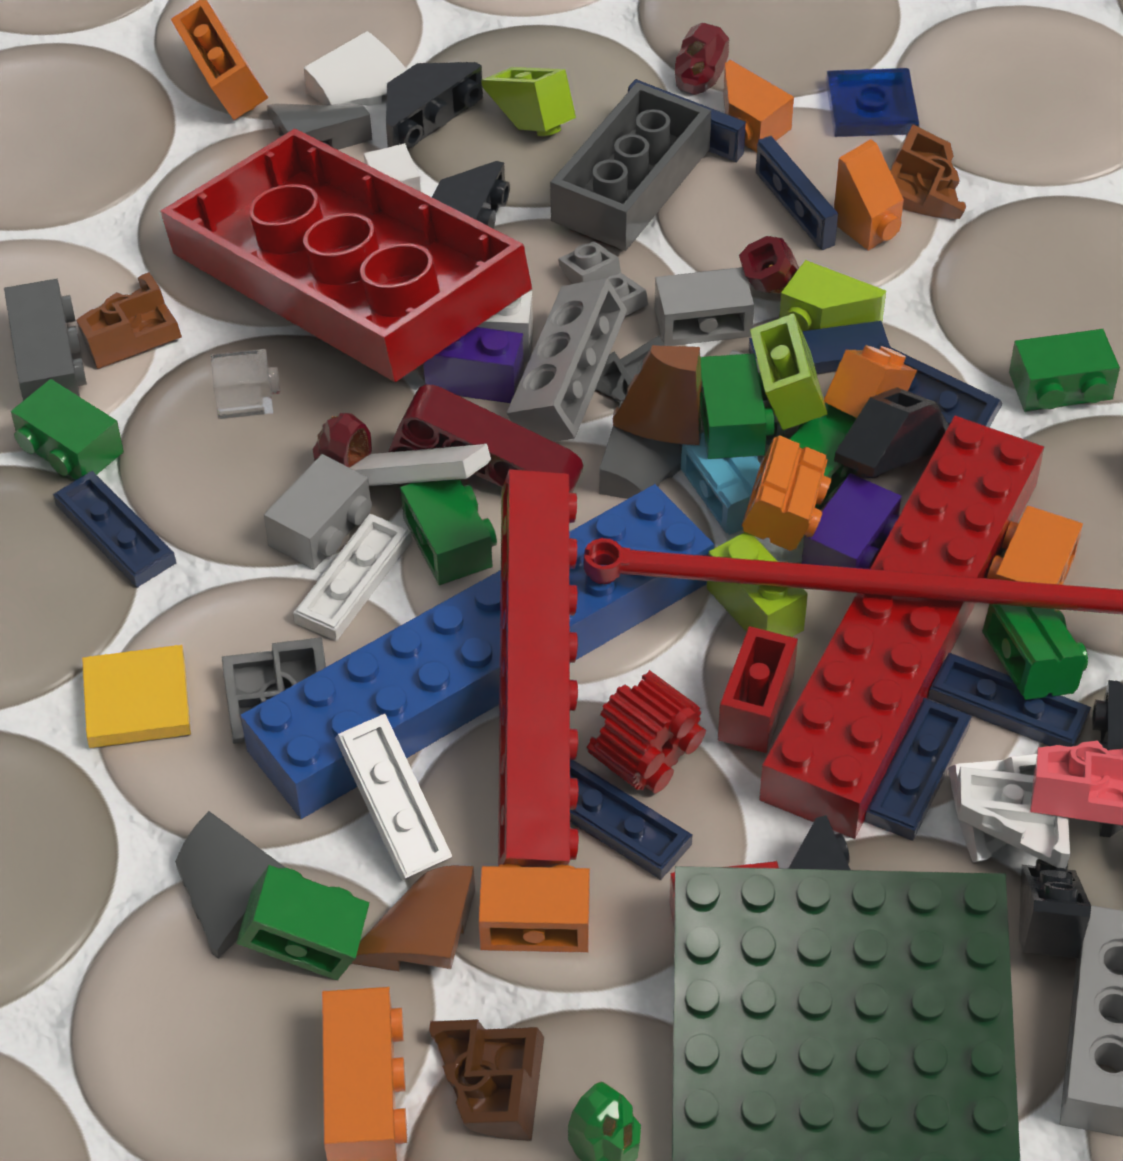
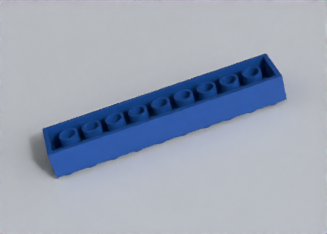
(447, 660)

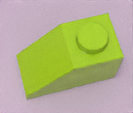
(532, 97)
(830, 299)

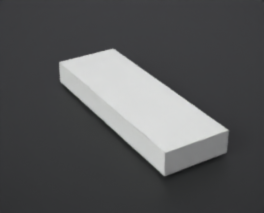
(423, 464)
(352, 577)
(393, 797)

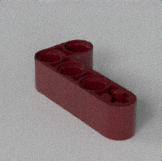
(447, 420)

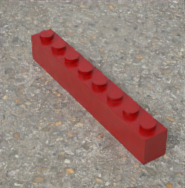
(536, 671)

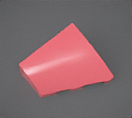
(1079, 782)

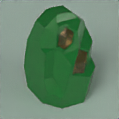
(604, 1126)

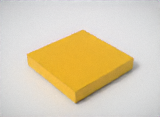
(136, 696)

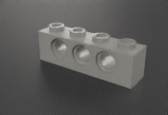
(568, 360)
(1091, 1095)

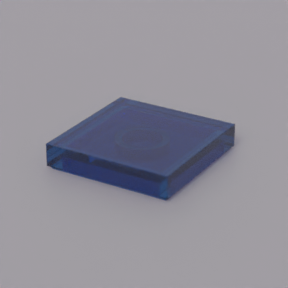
(871, 102)

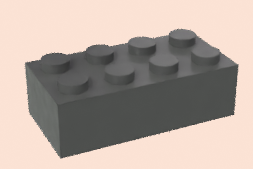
(630, 166)

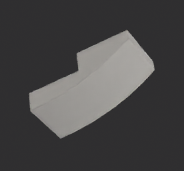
(595, 262)

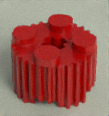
(647, 732)

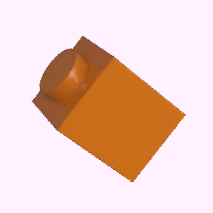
(758, 103)
(867, 196)

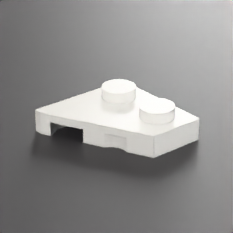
(1001, 807)

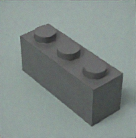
(42, 337)

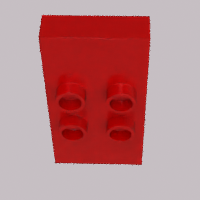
(348, 252)

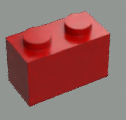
(757, 689)

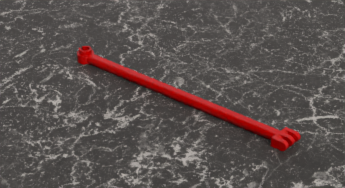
(844, 579)

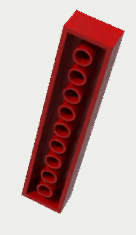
(892, 645)

